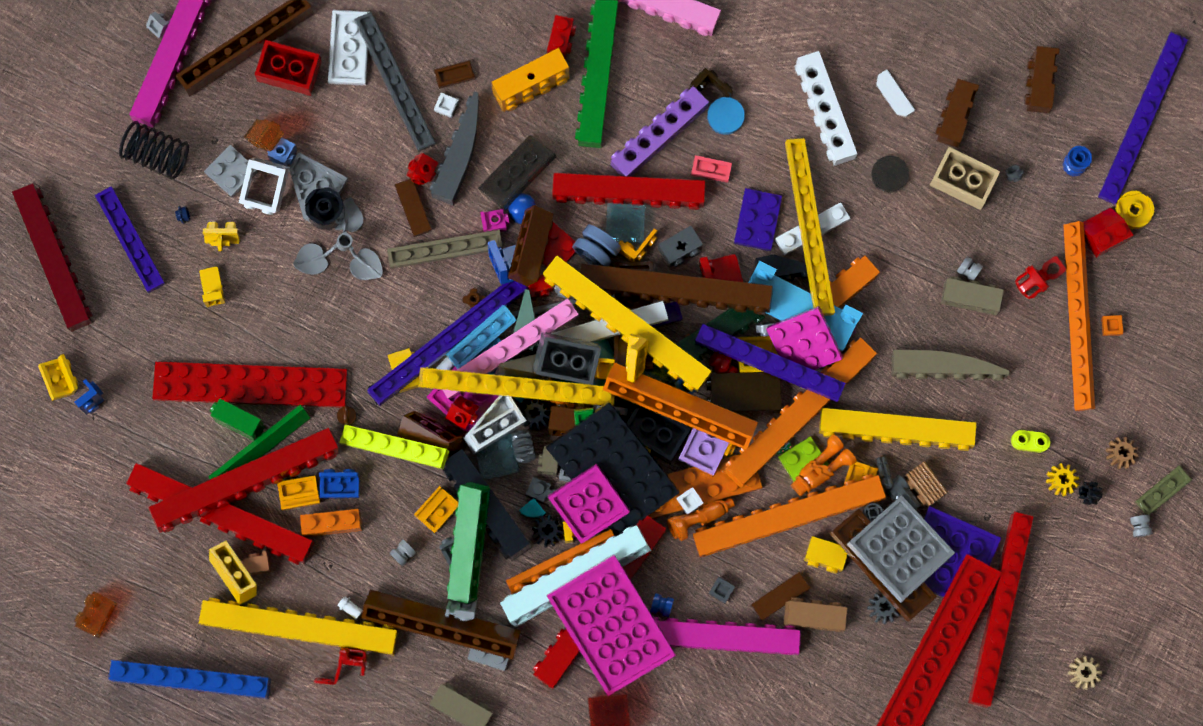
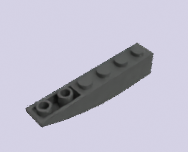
(457, 156)

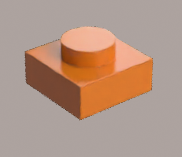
(1112, 325)

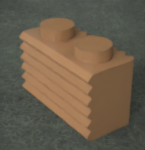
(925, 484)

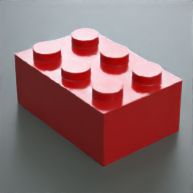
(288, 67)

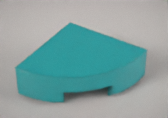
(532, 509)

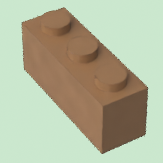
(815, 615)

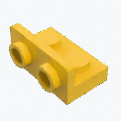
(635, 356)

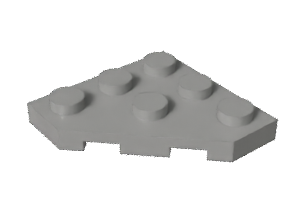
(311, 175)

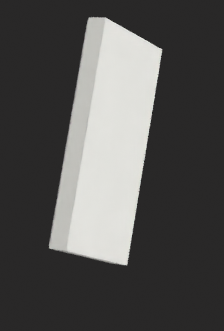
(347, 50)

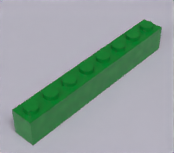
(597, 75)

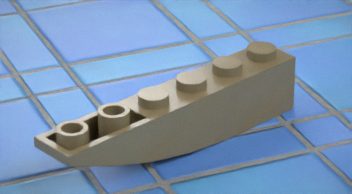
(942, 365)

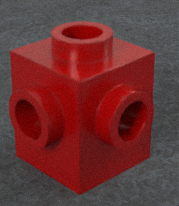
(422, 169)
(463, 412)

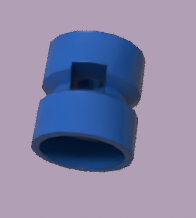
(1077, 161)

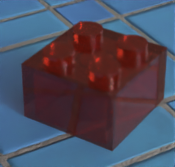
(609, 710)

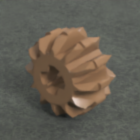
(1122, 460)

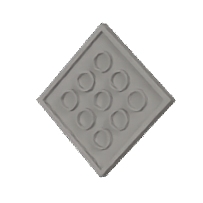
(900, 548)

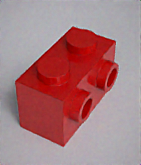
(561, 35)

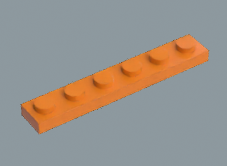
(548, 567)

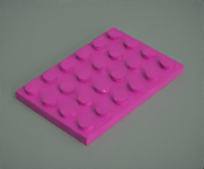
(610, 625)

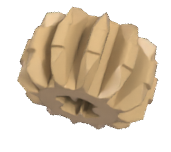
(1081, 665)

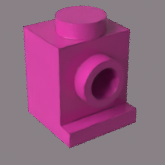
(487, 222)

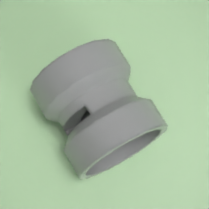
(974, 270)
(1141, 526)
(402, 552)

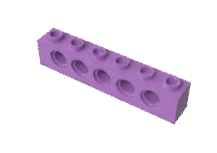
(670, 130)

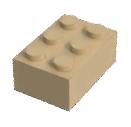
(964, 178)

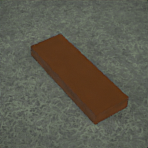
(413, 207)
(777, 597)

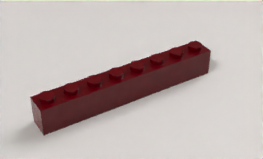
(52, 258)

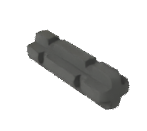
(884, 473)

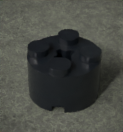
(328, 218)

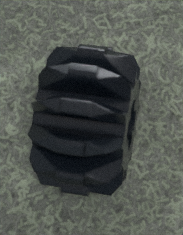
(539, 419)
(552, 535)

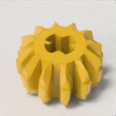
(1068, 477)

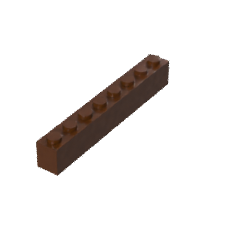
(243, 45)
(433, 623)

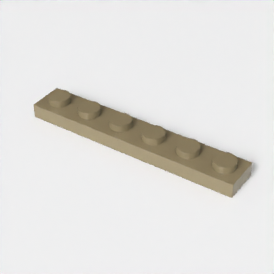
(442, 249)

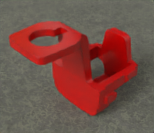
(1038, 277)
(346, 659)

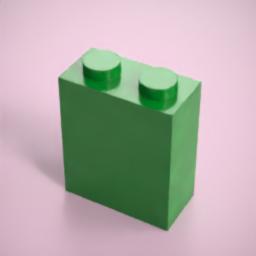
(237, 419)

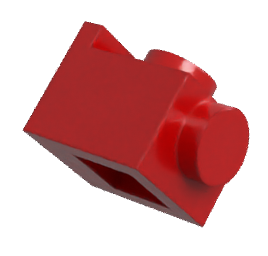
(540, 289)

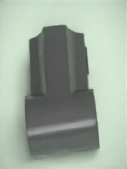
(900, 488)

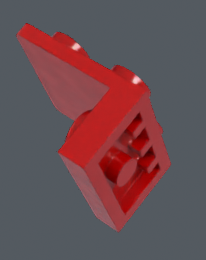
(721, 268)

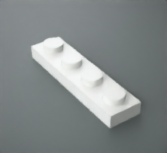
(828, 221)

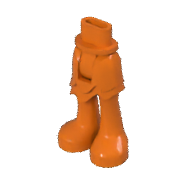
(816, 473)
(704, 514)

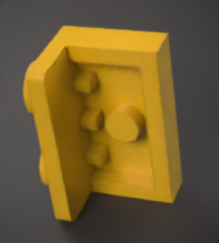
(58, 377)

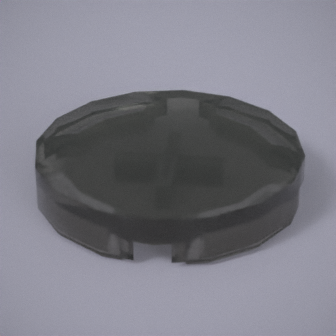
(890, 174)

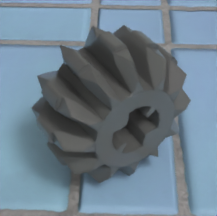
(523, 446)
(884, 615)

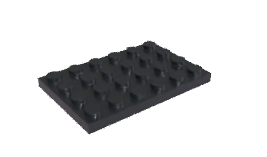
(630, 468)

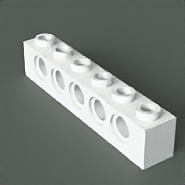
(814, 63)

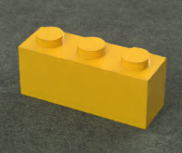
(232, 572)

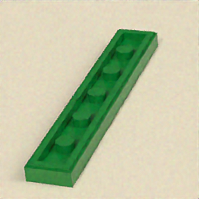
(266, 441)

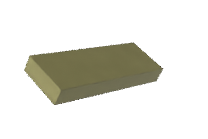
(1163, 490)

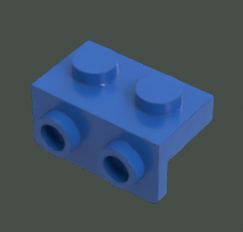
(91, 399)
(339, 484)

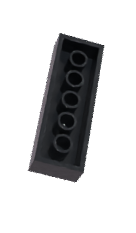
(499, 522)

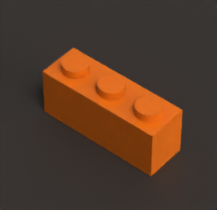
(853, 280)
(331, 523)

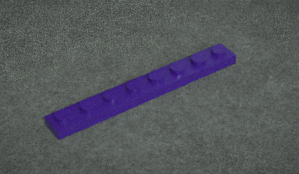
(770, 362)

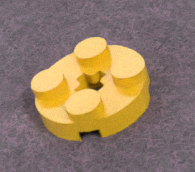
(1140, 201)

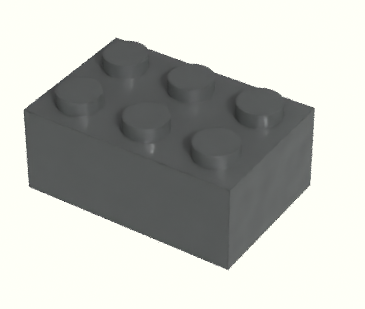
(567, 358)

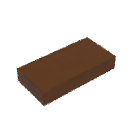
(454, 74)

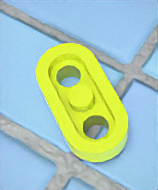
(1031, 441)

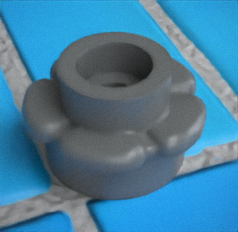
(1014, 173)

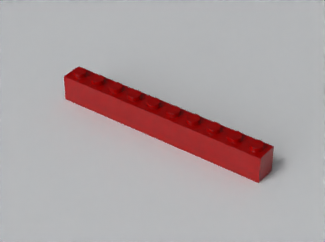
(243, 480)
(227, 519)
(1000, 610)
(565, 650)

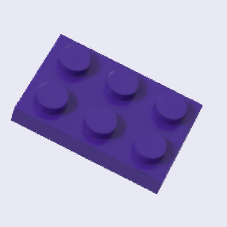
(757, 219)

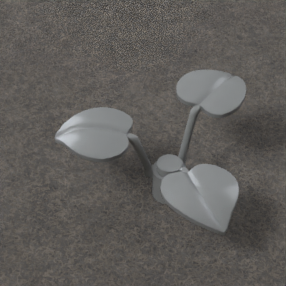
(363, 266)

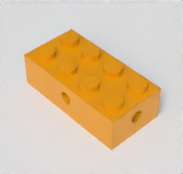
(530, 80)

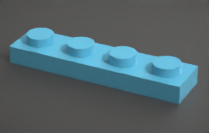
(481, 337)

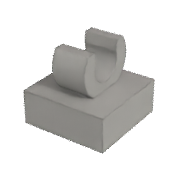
(157, 24)

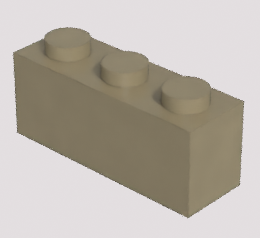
(972, 296)
(460, 707)

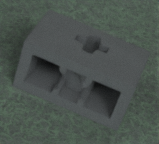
(686, 238)

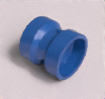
(662, 605)

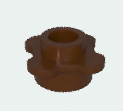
(473, 294)

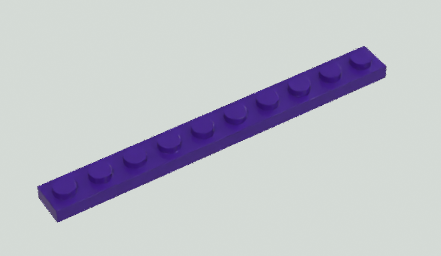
(1142, 118)
(444, 342)

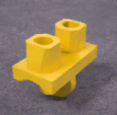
(221, 236)

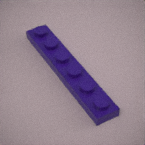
(129, 239)

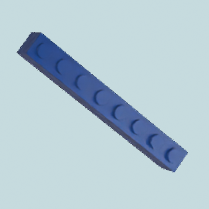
(189, 679)

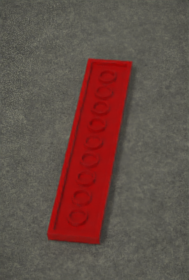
(250, 384)
(941, 644)

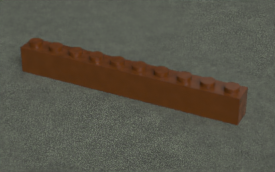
(680, 289)

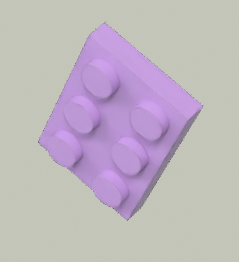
(703, 451)

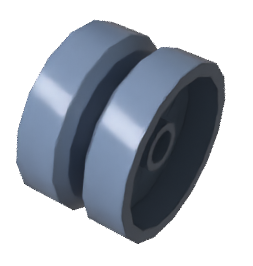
(596, 246)

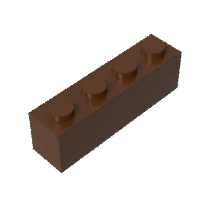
(531, 245)

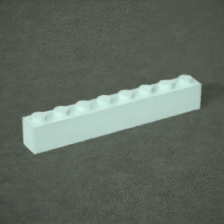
(533, 598)

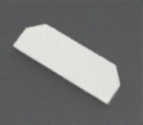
(894, 94)

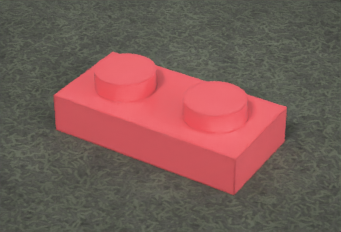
(711, 169)

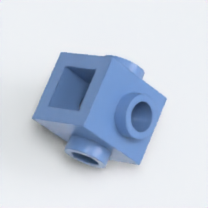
(283, 152)

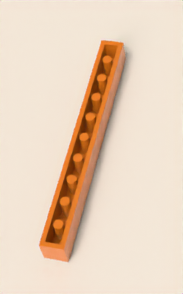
(796, 416)
(788, 516)

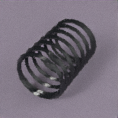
(134, 145)

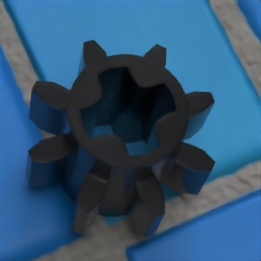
(1090, 493)

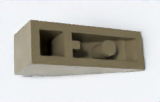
(521, 368)

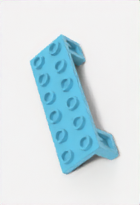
(791, 300)

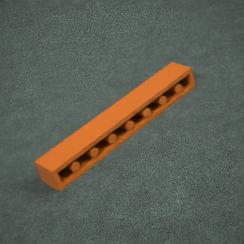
(681, 407)

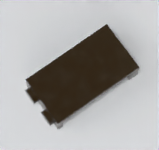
(745, 391)

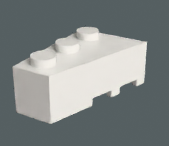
(495, 423)

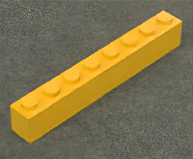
(897, 428)

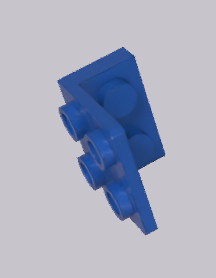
(501, 260)

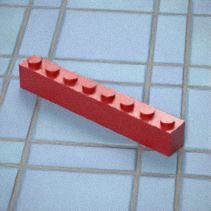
(628, 190)

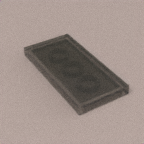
(517, 172)

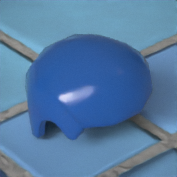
(518, 207)

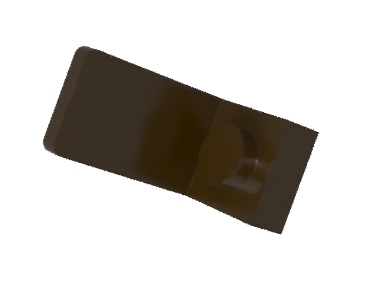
(705, 75)

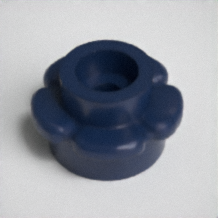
(182, 214)

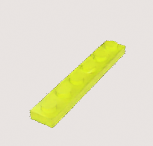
(394, 446)

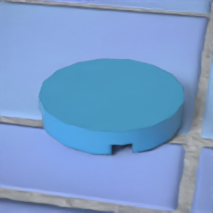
(725, 115)

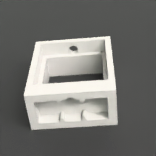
(269, 167)

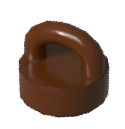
(346, 415)

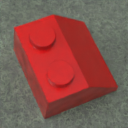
(1106, 232)

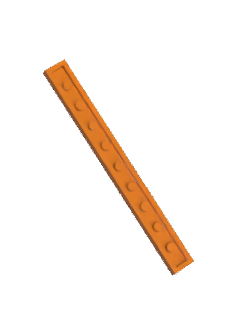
(1079, 316)

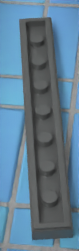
(394, 81)

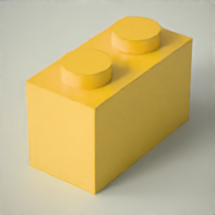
(826, 555)

